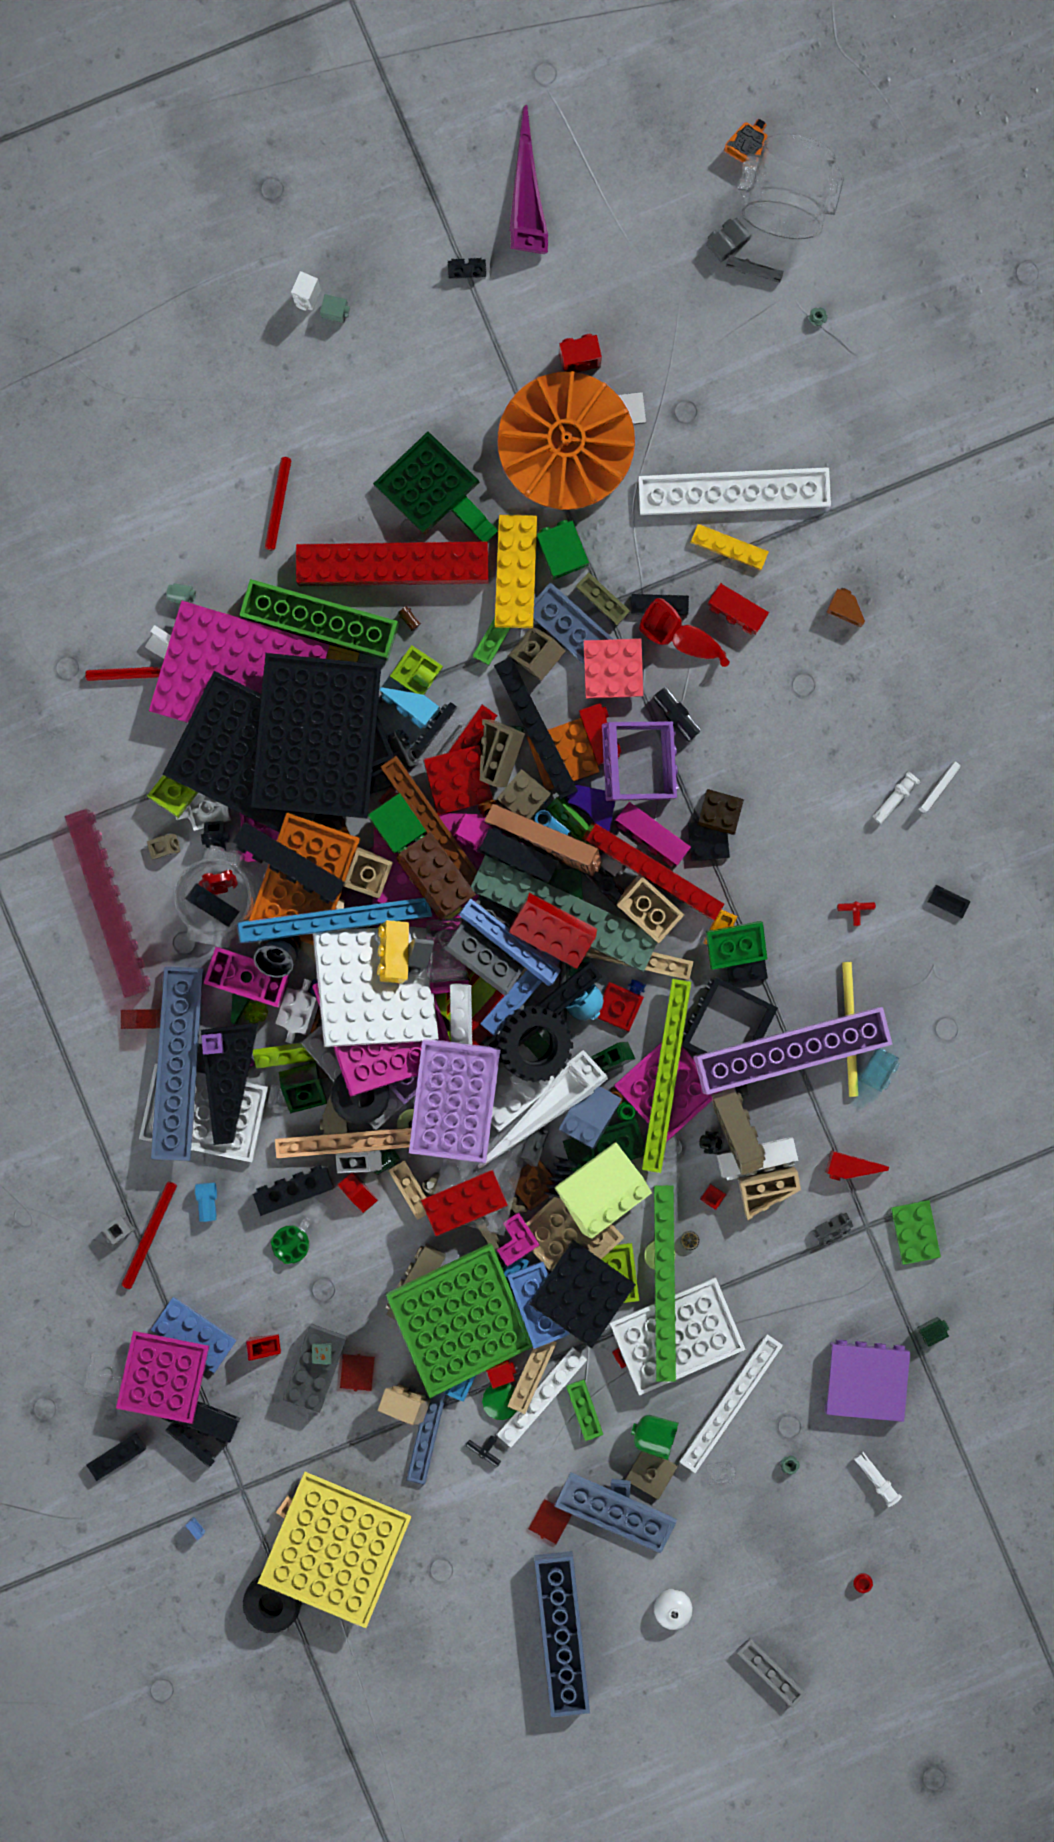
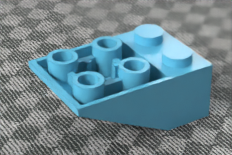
(415, 705)

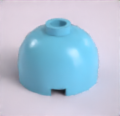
(587, 1004)

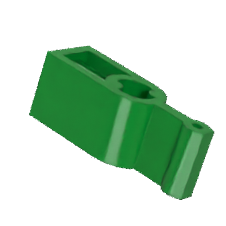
(474, 520)

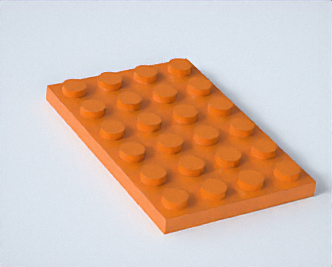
(320, 845)

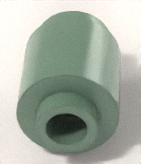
(181, 592)

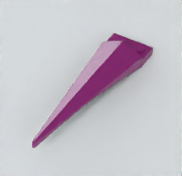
(527, 216)

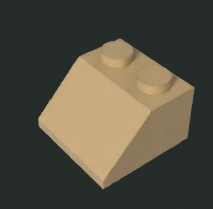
(368, 873)

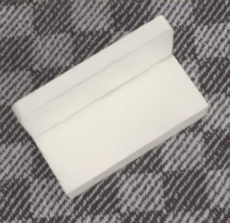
(158, 641)

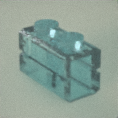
(879, 1070)

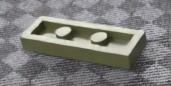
(602, 599)

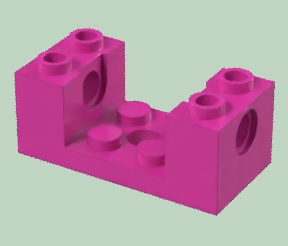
(226, 974)

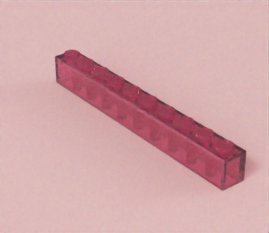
(107, 903)

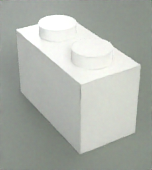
(306, 291)

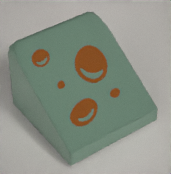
(322, 1353)

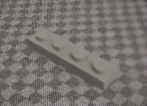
(771, 1673)

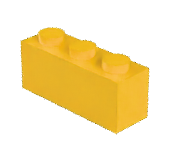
(393, 951)

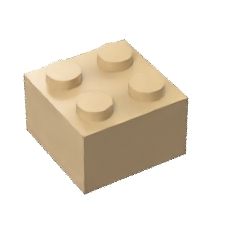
(404, 1404)

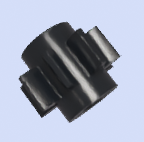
(711, 1142)

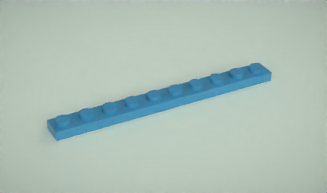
(333, 920)

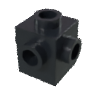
(215, 834)

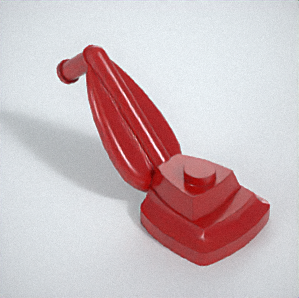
(664, 626)

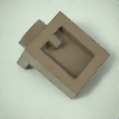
(163, 846)

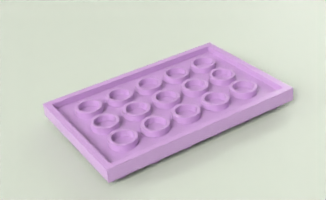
(454, 1100)

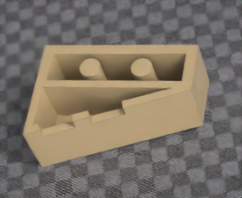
(767, 1188)

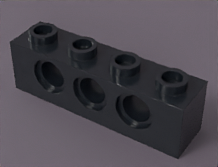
(266, 1204)

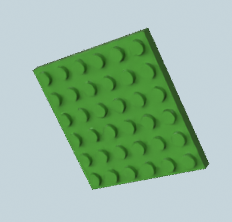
(459, 1320)

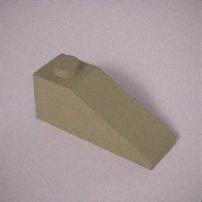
(332, 1122)

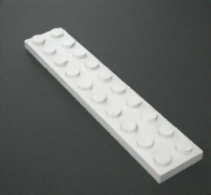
(734, 491)

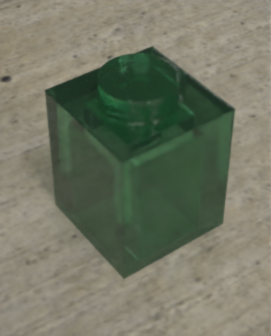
(933, 1331)

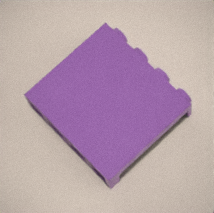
(868, 1380)

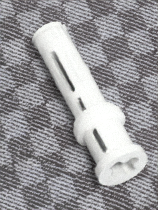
(901, 790)
(882, 1486)

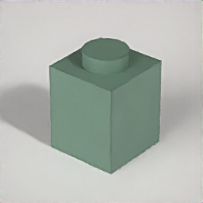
(334, 308)

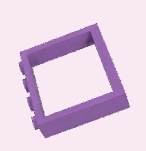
(611, 768)

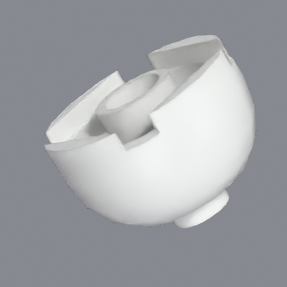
(670, 1601)

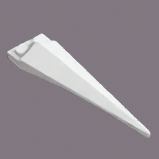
(568, 1088)

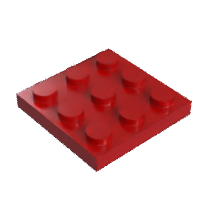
(456, 780)

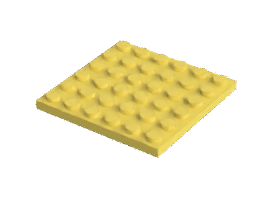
(334, 1549)

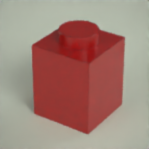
(501, 1374)

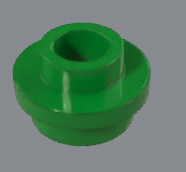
(630, 1115)

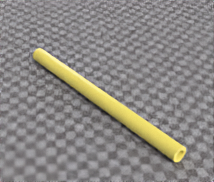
(849, 1009)

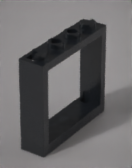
(704, 1002)

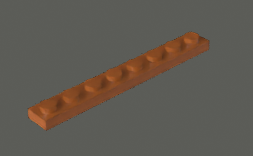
(428, 817)

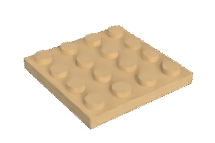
(556, 1228)

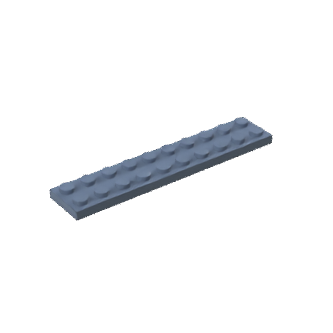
(177, 1064)

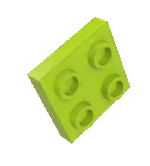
(416, 671)

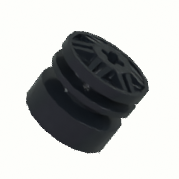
(277, 955)

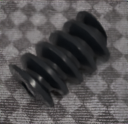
(561, 1173)

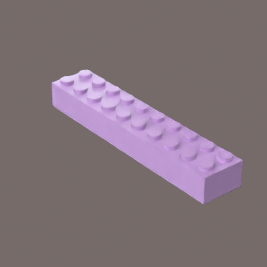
(792, 1050)

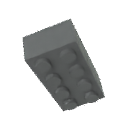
(312, 1381)

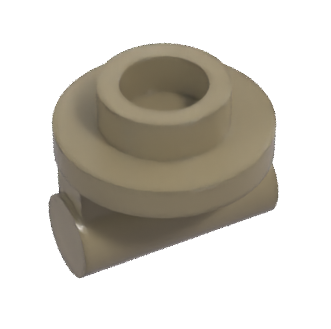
(430, 1185)
(516, 1208)

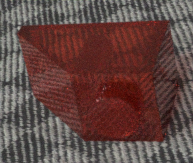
(140, 1019)

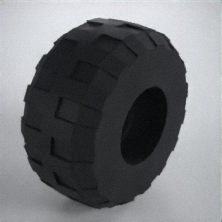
(349, 1112)
(267, 1620)

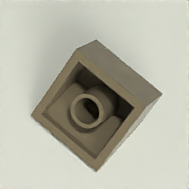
(537, 653)

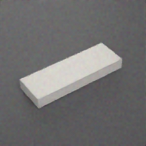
(939, 787)

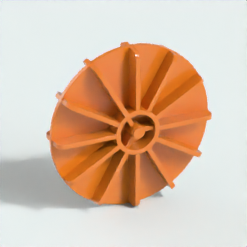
(566, 440)

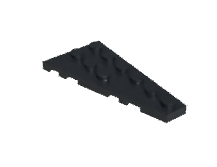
(227, 1078)

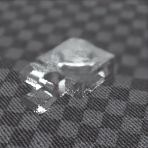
(313, 1211)

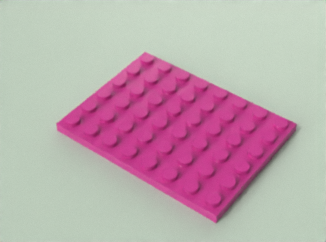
(221, 643)

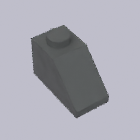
(419, 955)

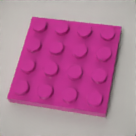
(688, 1096)
(162, 1377)

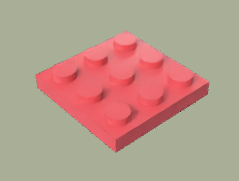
(613, 668)

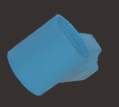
(551, 822)
(206, 1195)

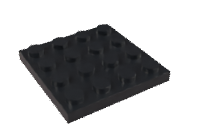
(582, 1293)

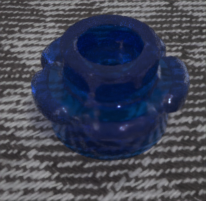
(637, 986)

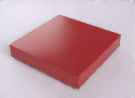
(619, 1006)

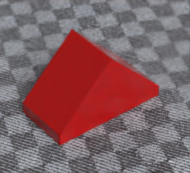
(263, 1346)

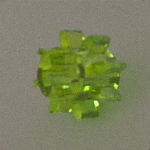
(255, 1012)

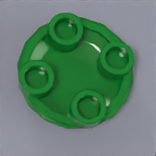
(290, 1244)
(496, 1401)

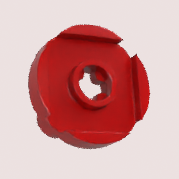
(219, 883)

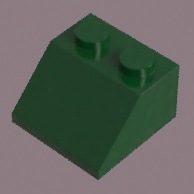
(302, 1088)

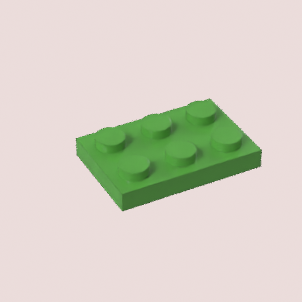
(915, 1232)

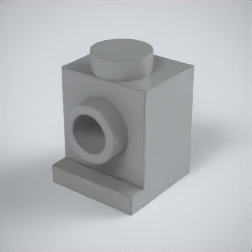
(109, 1230)

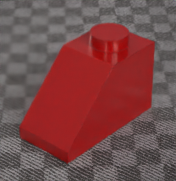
(357, 1192)

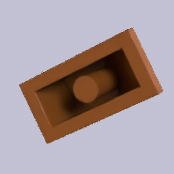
(846, 607)

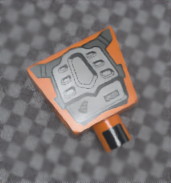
(747, 140)

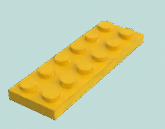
(516, 571)

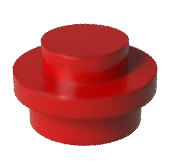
(863, 1583)

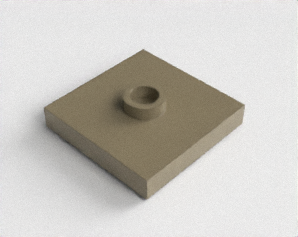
(651, 1474)

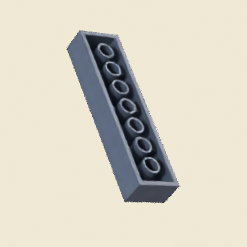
(561, 1634)

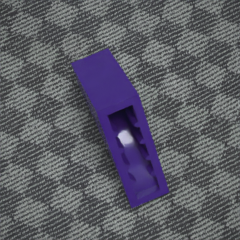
(594, 804)

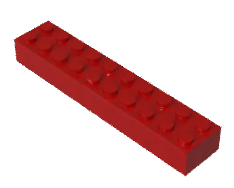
(392, 563)

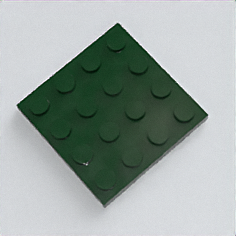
(426, 482)

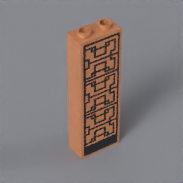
(562, 847)

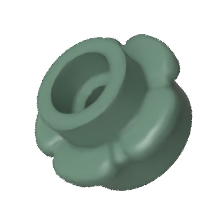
(813, 316)
(795, 1465)

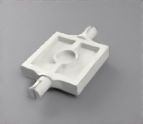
(205, 810)
(297, 1011)

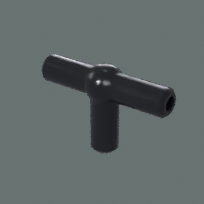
(483, 1452)

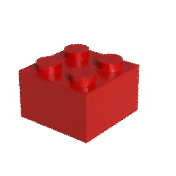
(580, 353)

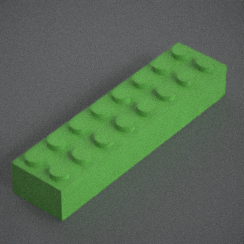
(319, 620)

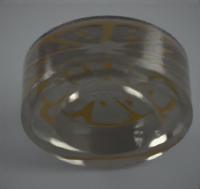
(689, 1240)

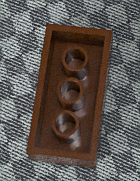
(435, 876)

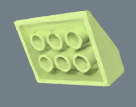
(602, 1190)

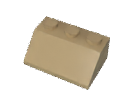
(649, 908)

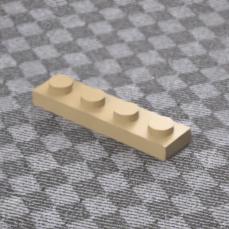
(531, 1377)

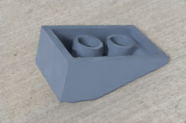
(590, 1117)

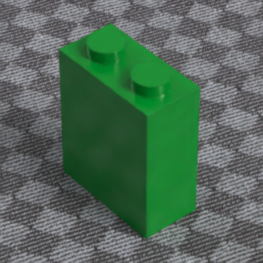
(562, 549)
(397, 824)

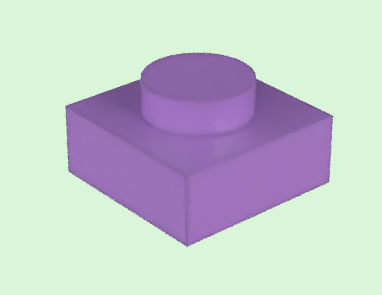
(212, 1043)

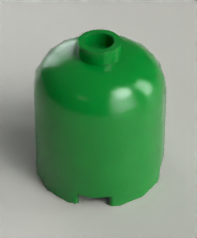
(654, 1435)

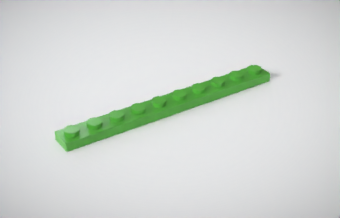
(664, 1283)

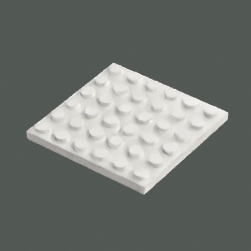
(359, 1006)

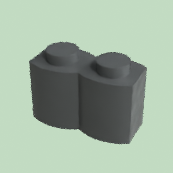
(728, 239)

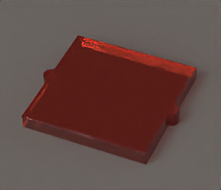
(357, 1372)
(550, 1521)

